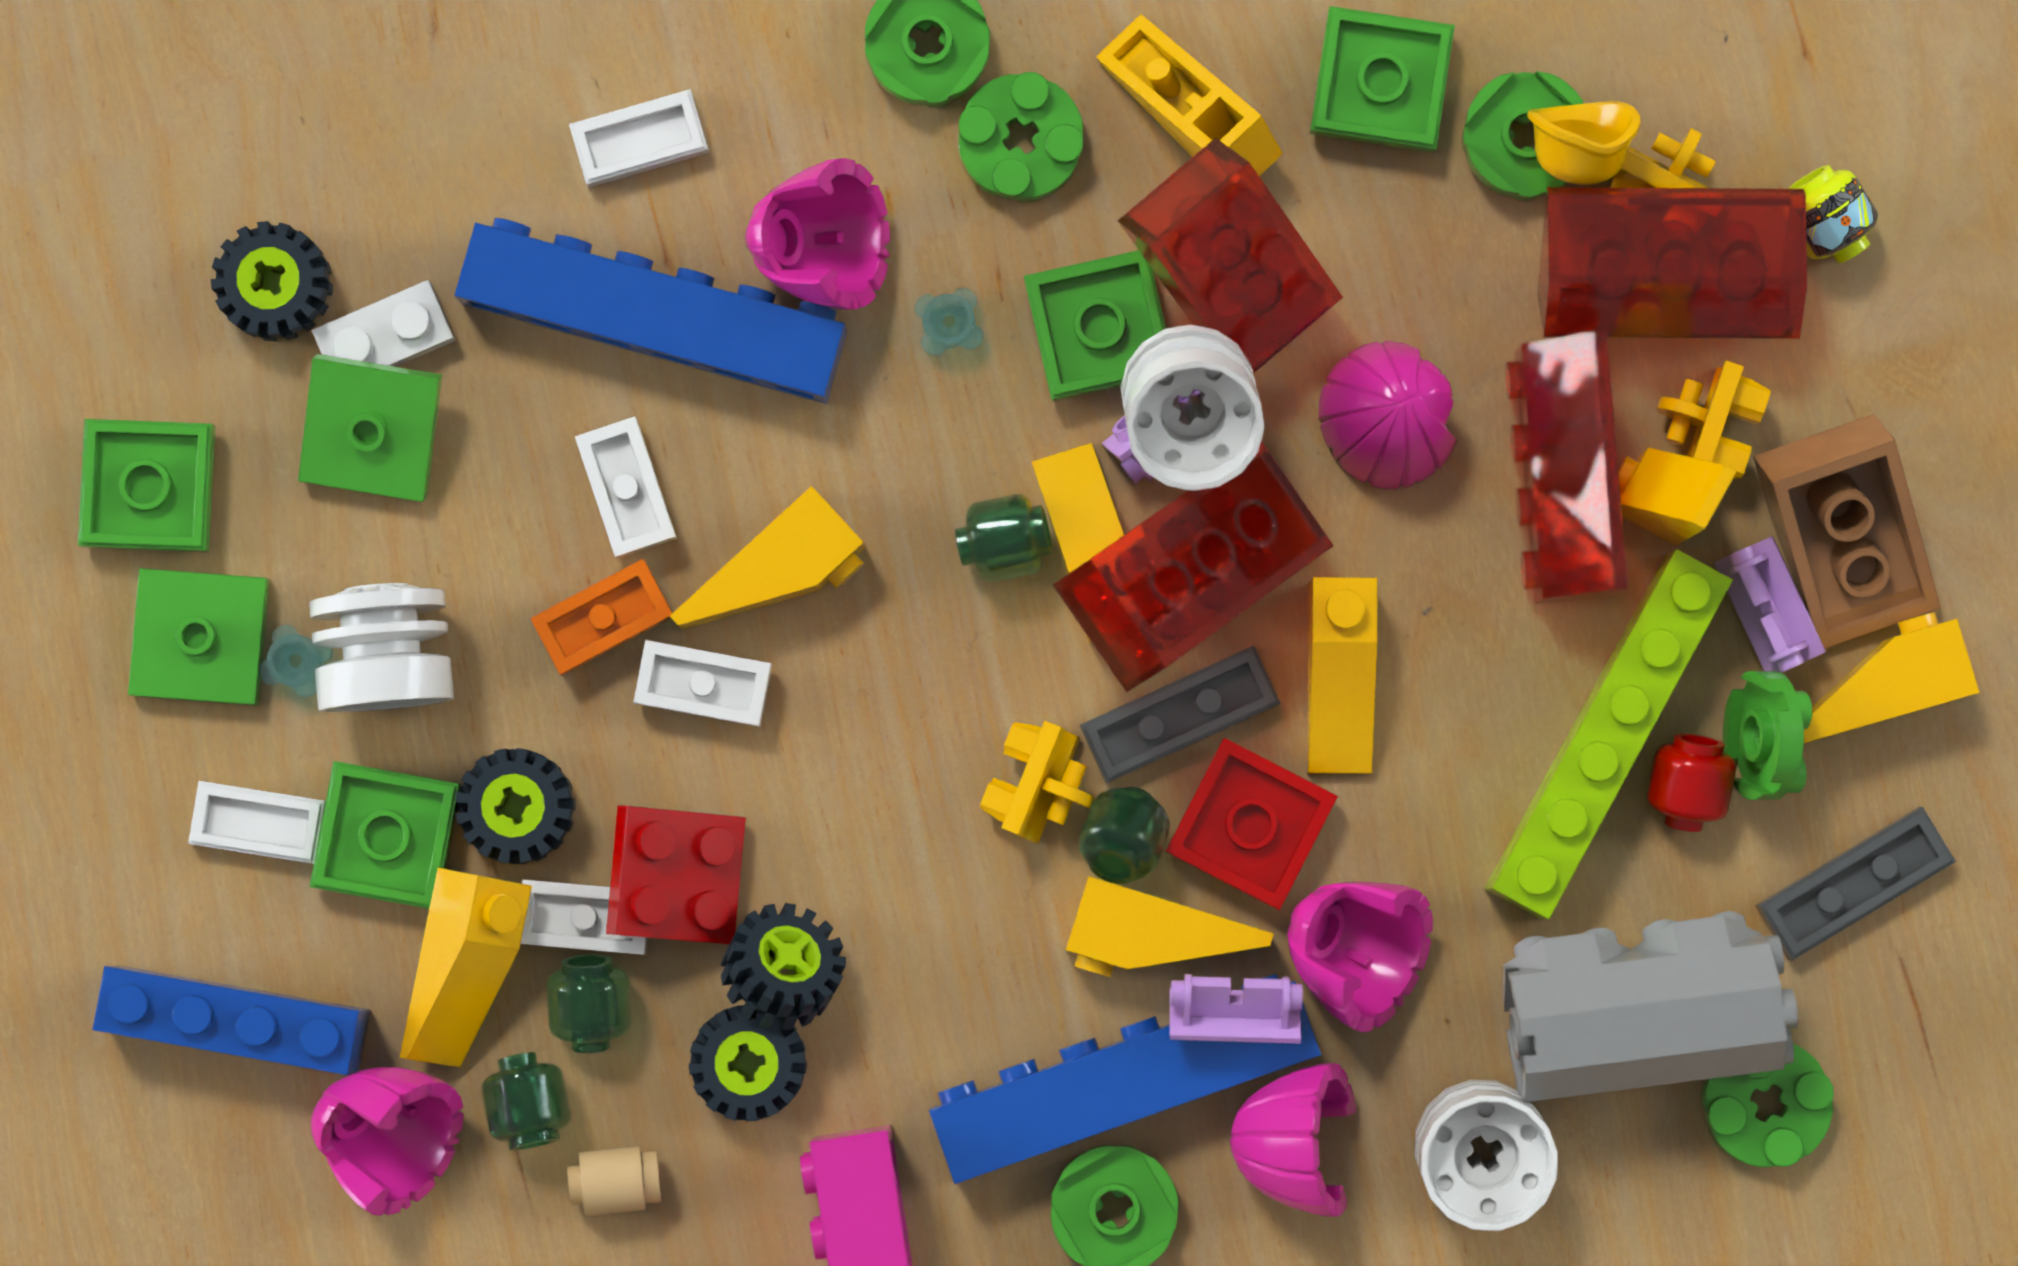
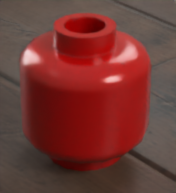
(1691, 781)

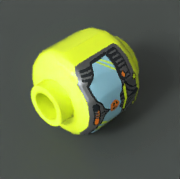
(1836, 214)

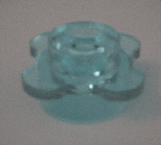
(935, 309)
(278, 666)

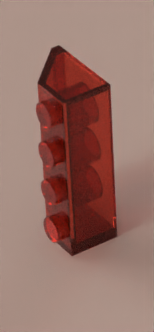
(1673, 262)
(1568, 468)

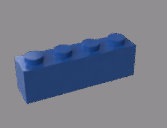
(231, 1019)

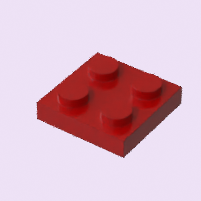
(1251, 824)
(675, 875)

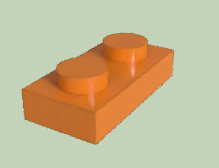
(602, 617)

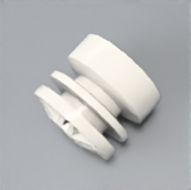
(1209, 435)
(381, 649)
(1492, 1192)

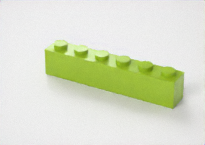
(1608, 734)

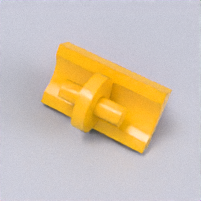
(1644, 171)
(1727, 395)
(1047, 783)

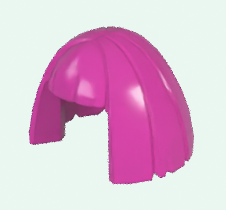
(823, 235)
(1387, 415)
(1361, 948)
(387, 1134)
(1277, 1142)

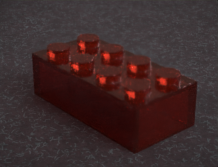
(1191, 569)

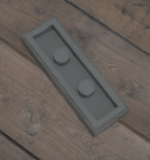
(1179, 714)
(1855, 883)

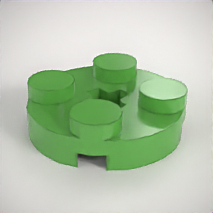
(931, 78)
(1489, 137)
(1012, 173)
(1766, 735)
(1778, 1139)
(1124, 1173)

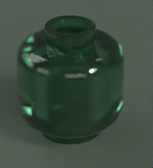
(1004, 538)
(1124, 835)
(588, 1002)
(526, 1102)

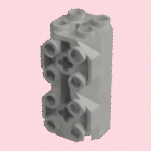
(1671, 1010)

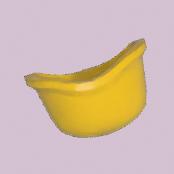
(1584, 140)

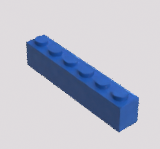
(651, 311)
(1096, 1092)

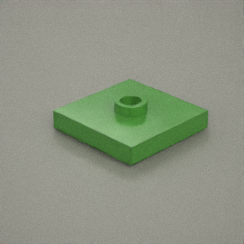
(1382, 79)
(1092, 321)
(370, 427)
(146, 485)
(198, 636)
(384, 834)

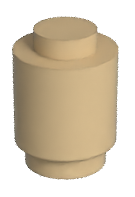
(614, 1181)

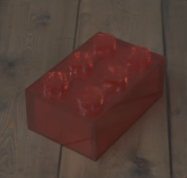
(1231, 254)

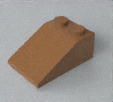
(1848, 529)

